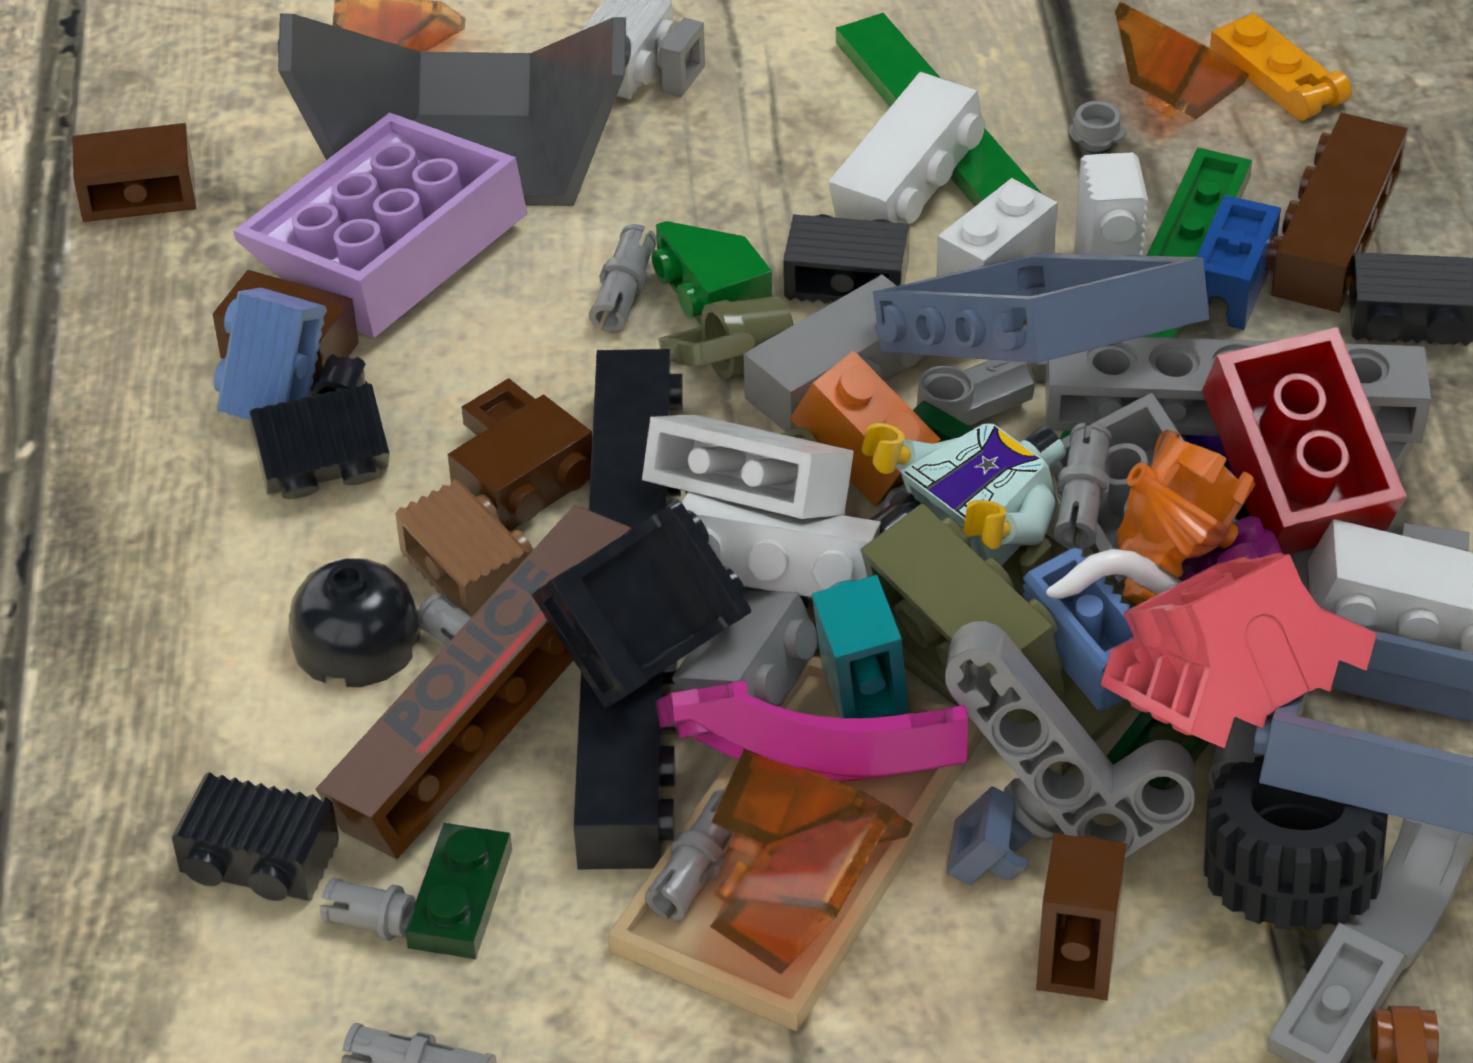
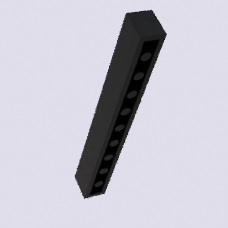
(622, 746)

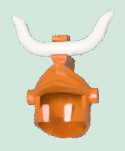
(1173, 513)

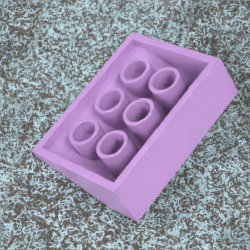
(388, 218)

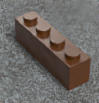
(1336, 211)

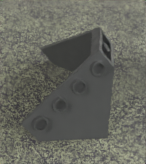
(528, 105)

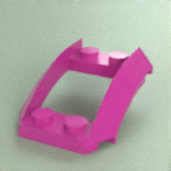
(833, 747)

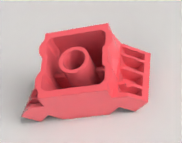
(1231, 647)

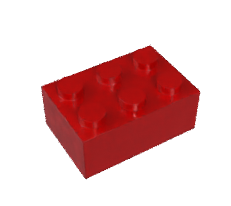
(1305, 435)

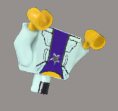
(982, 481)

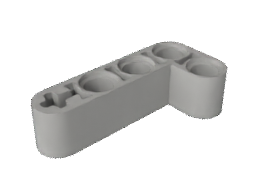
(1059, 737)

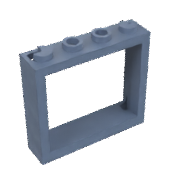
(1066, 299)
(1372, 768)

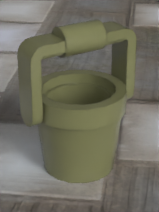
(727, 333)

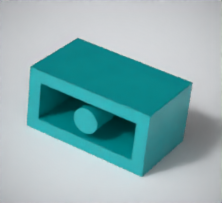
(861, 649)

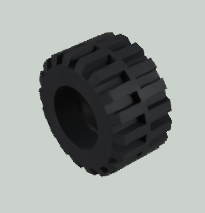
(1289, 852)

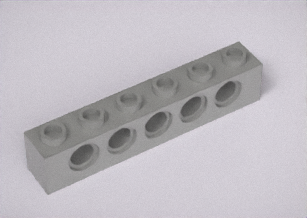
(1175, 370)

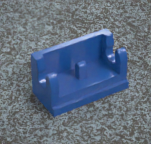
(1237, 254)

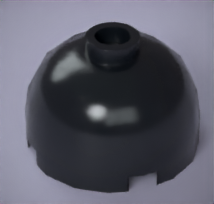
(353, 622)

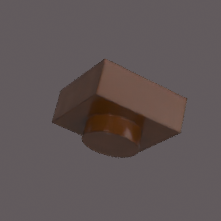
(494, 406)

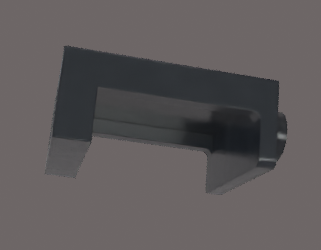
(642, 602)

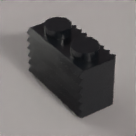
(838, 255)
(1411, 298)
(320, 441)
(256, 838)

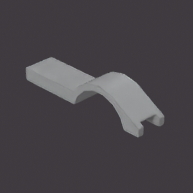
(1374, 947)

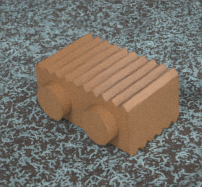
(460, 544)

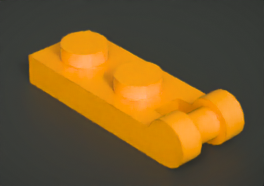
(1280, 67)

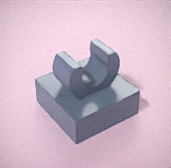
(985, 839)

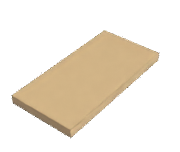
(715, 965)

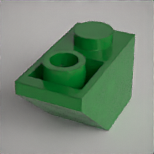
(708, 266)

